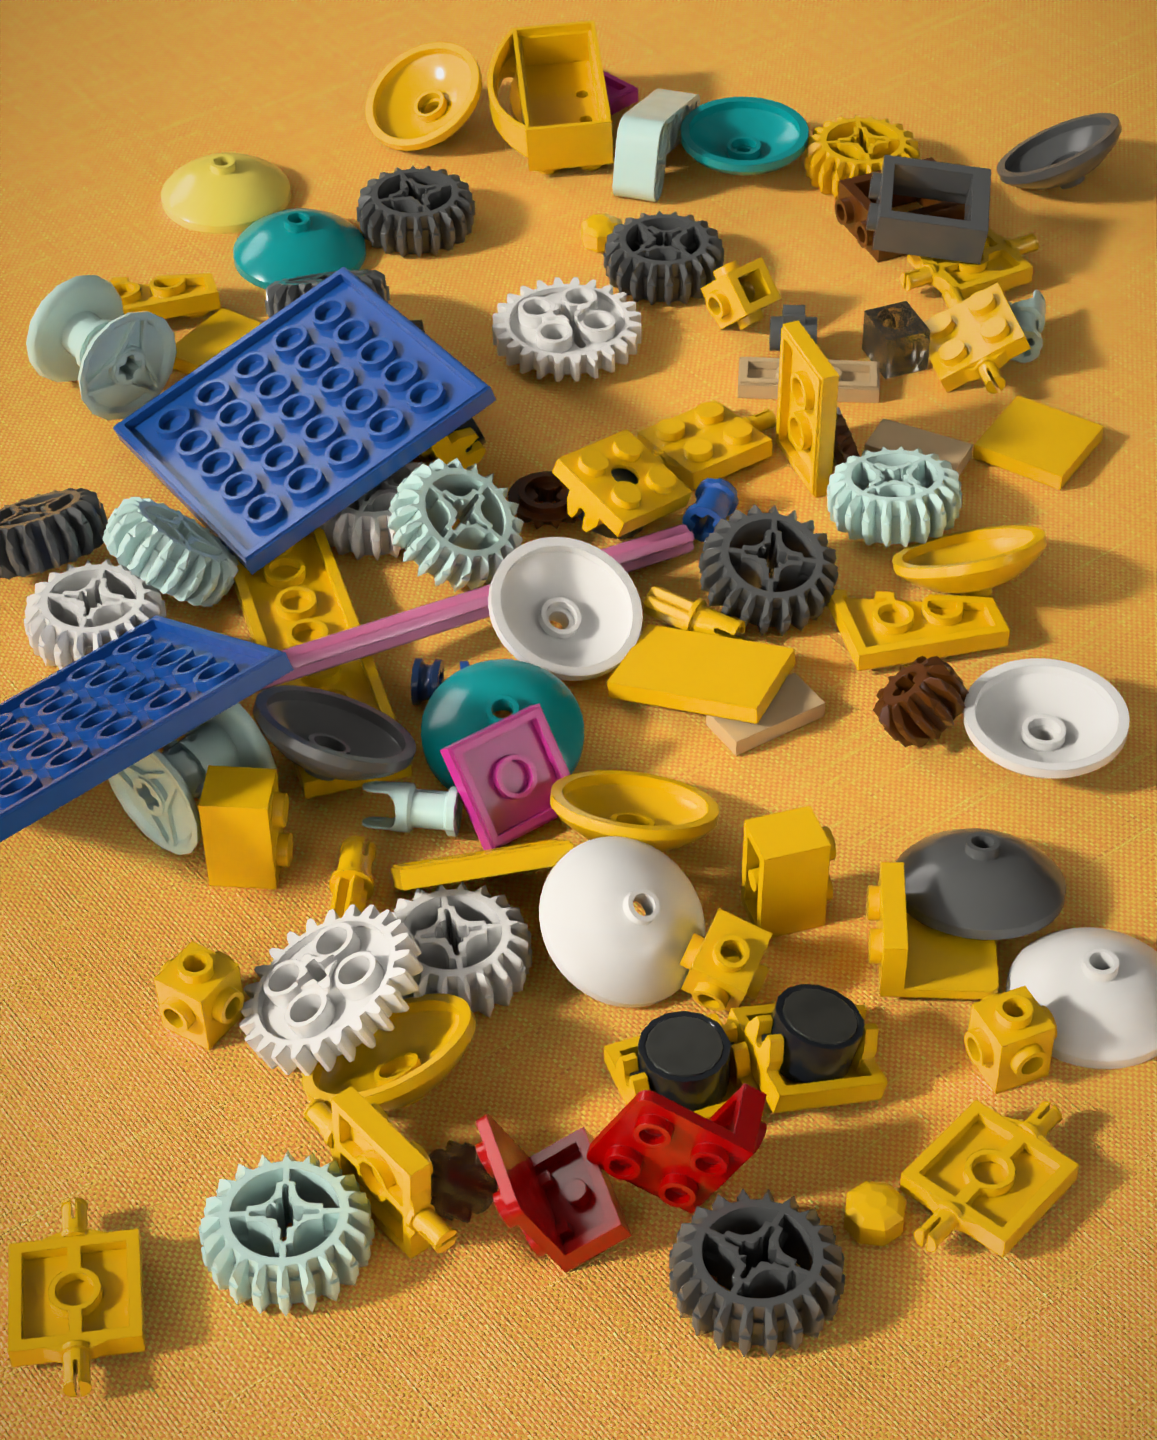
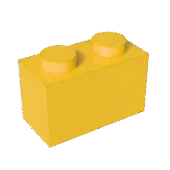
(244, 827)
(787, 871)

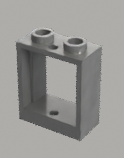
(928, 234)

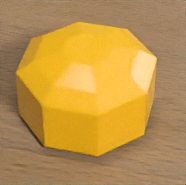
(595, 231)
(874, 1213)

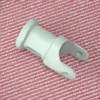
(1031, 318)
(417, 808)

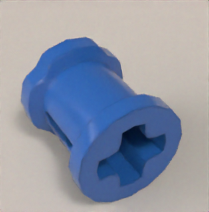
(714, 502)

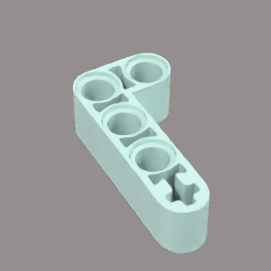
(645, 139)

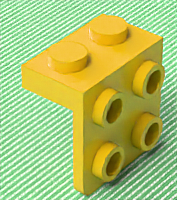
(920, 959)

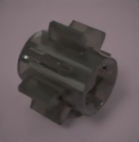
(460, 1182)

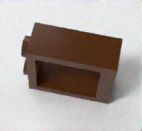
(854, 203)

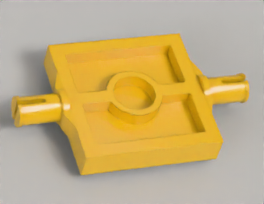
(999, 263)
(974, 338)
(709, 441)
(386, 1167)
(989, 1177)
(75, 1297)

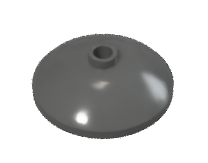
(1061, 153)
(332, 733)
(981, 884)

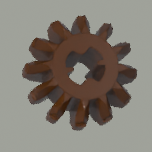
(920, 701)

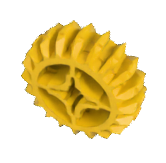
(853, 149)

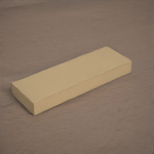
(857, 379)

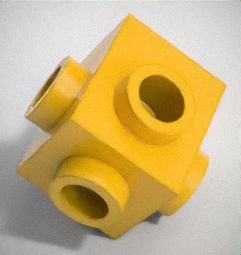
(740, 293)
(726, 962)
(200, 994)
(1010, 1038)

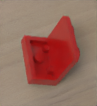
(677, 1150)
(553, 1195)

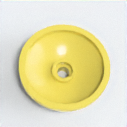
(224, 192)

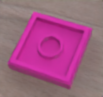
(507, 776)

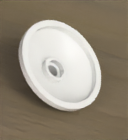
(575, 587)
(1046, 718)
(599, 934)
(1098, 992)

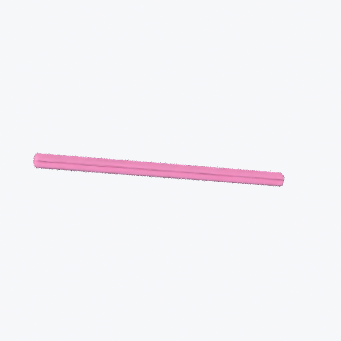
(455, 611)

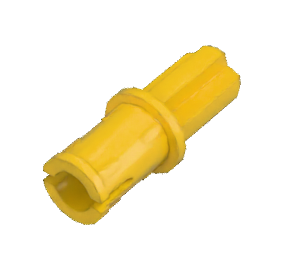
(690, 614)
(353, 878)

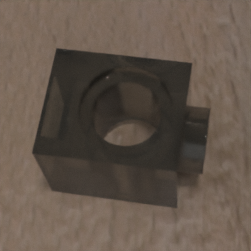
(896, 339)

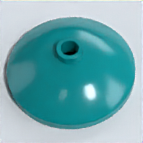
(744, 135)
(297, 245)
(476, 692)

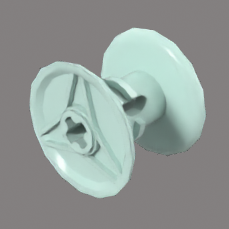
(112, 354)
(163, 786)

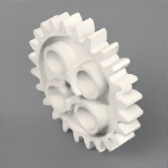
(545, 322)
(330, 989)

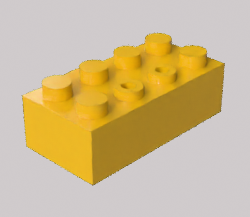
(554, 96)

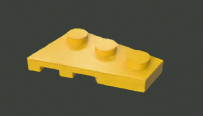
(170, 295)
(899, 631)

